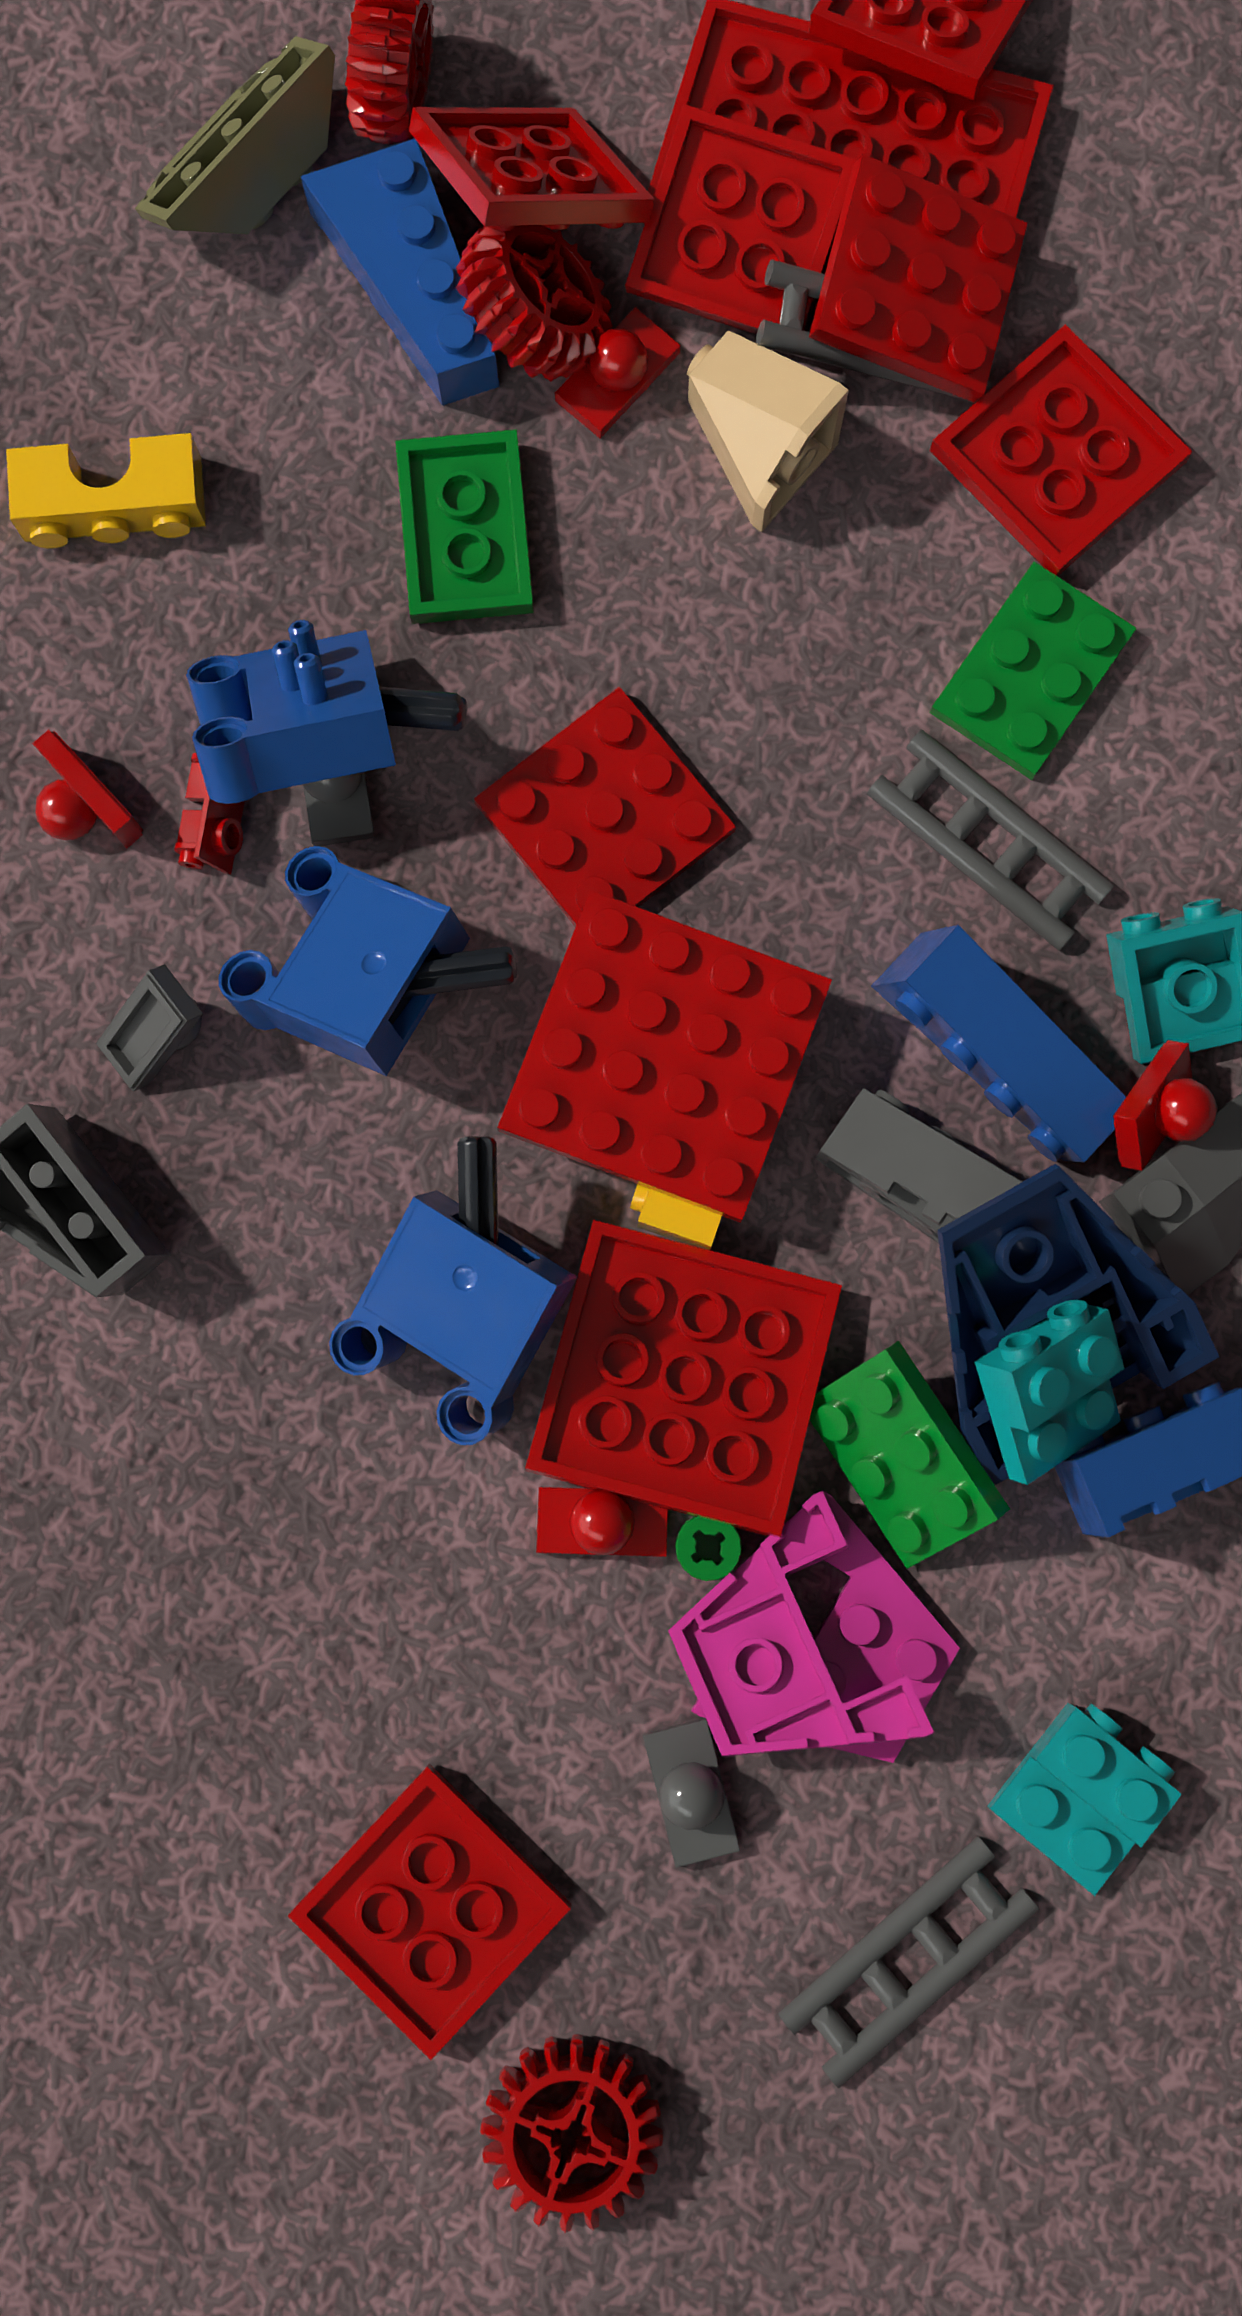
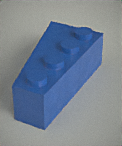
(401, 251)
(1002, 1042)

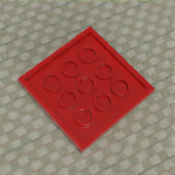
(664, 1055)
(684, 1379)

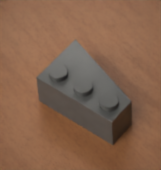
(909, 1165)
(69, 1206)

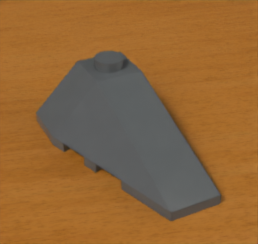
(1188, 1203)

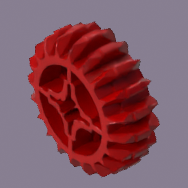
(388, 66)
(533, 298)
(551, 2190)

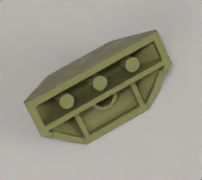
(249, 147)

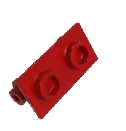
(210, 833)

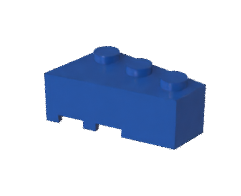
(1156, 1461)

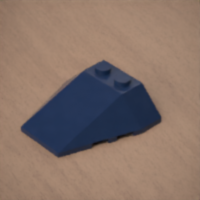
(1045, 1248)

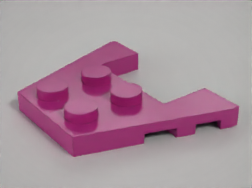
(877, 1632)
(761, 1666)

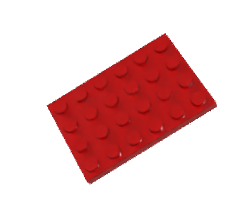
(788, 82)

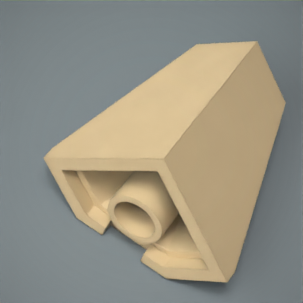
(764, 420)

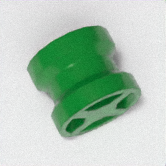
(704, 1539)

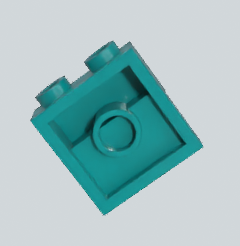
(1180, 977)
(1052, 1387)
(1086, 1795)

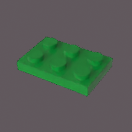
(464, 526)
(1032, 670)
(905, 1456)

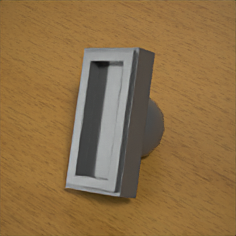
(339, 810)
(150, 1028)
(690, 1792)

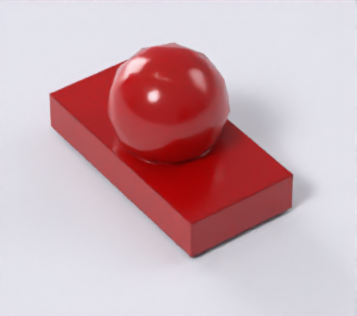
(618, 372)
(71, 805)
(1162, 1105)
(598, 1524)

